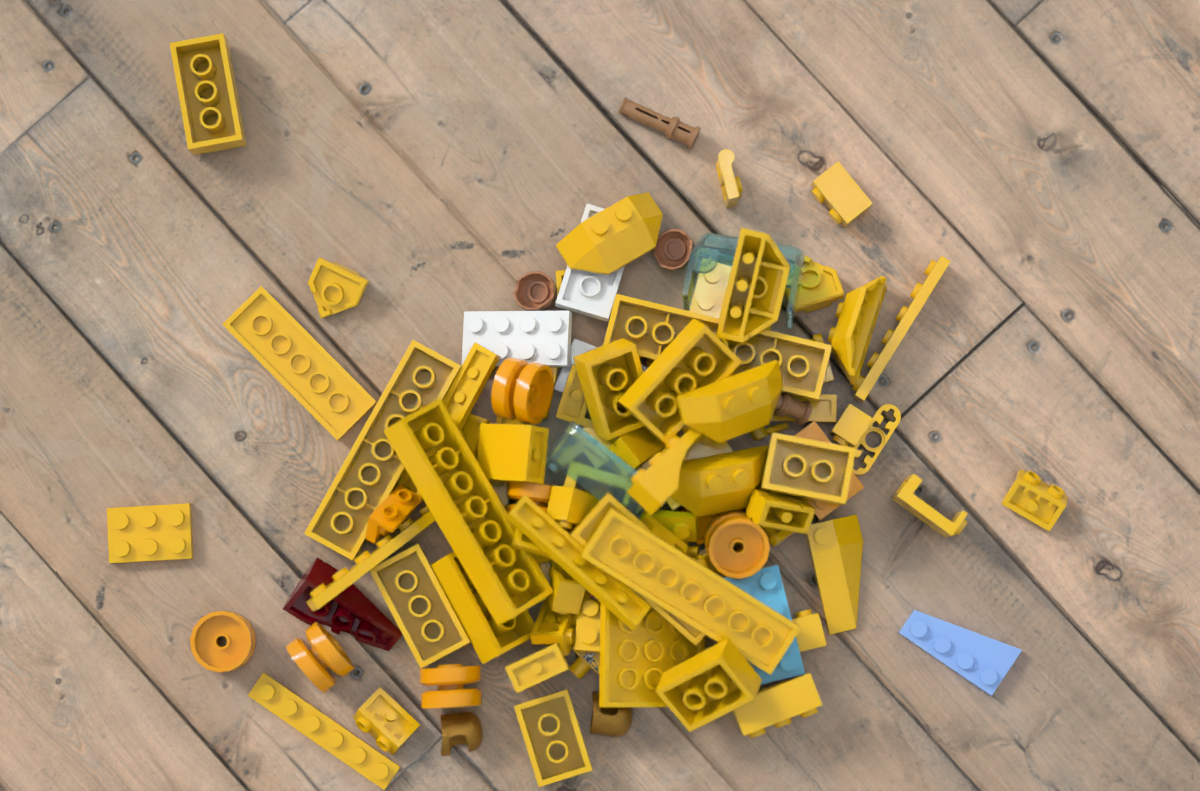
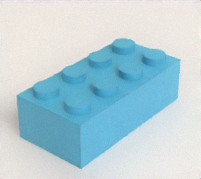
(768, 588)

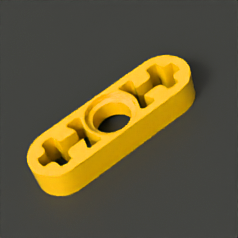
(890, 426)

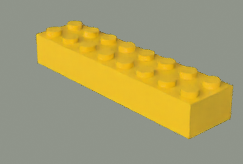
(655, 326)
(372, 464)
(467, 511)

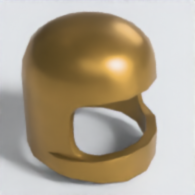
(607, 724)
(460, 729)

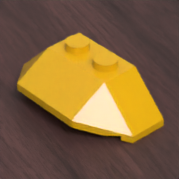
(613, 236)
(754, 287)
(856, 326)
(733, 403)
(720, 481)

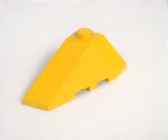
(836, 562)

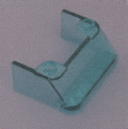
(721, 249)
(592, 466)

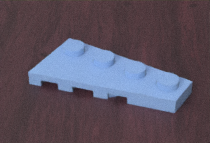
(964, 651)

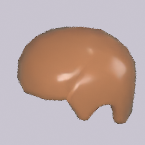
(673, 249)
(535, 291)

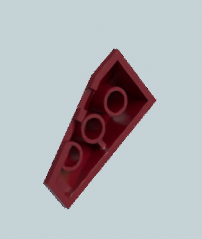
(346, 612)

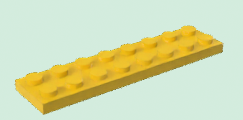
(690, 590)

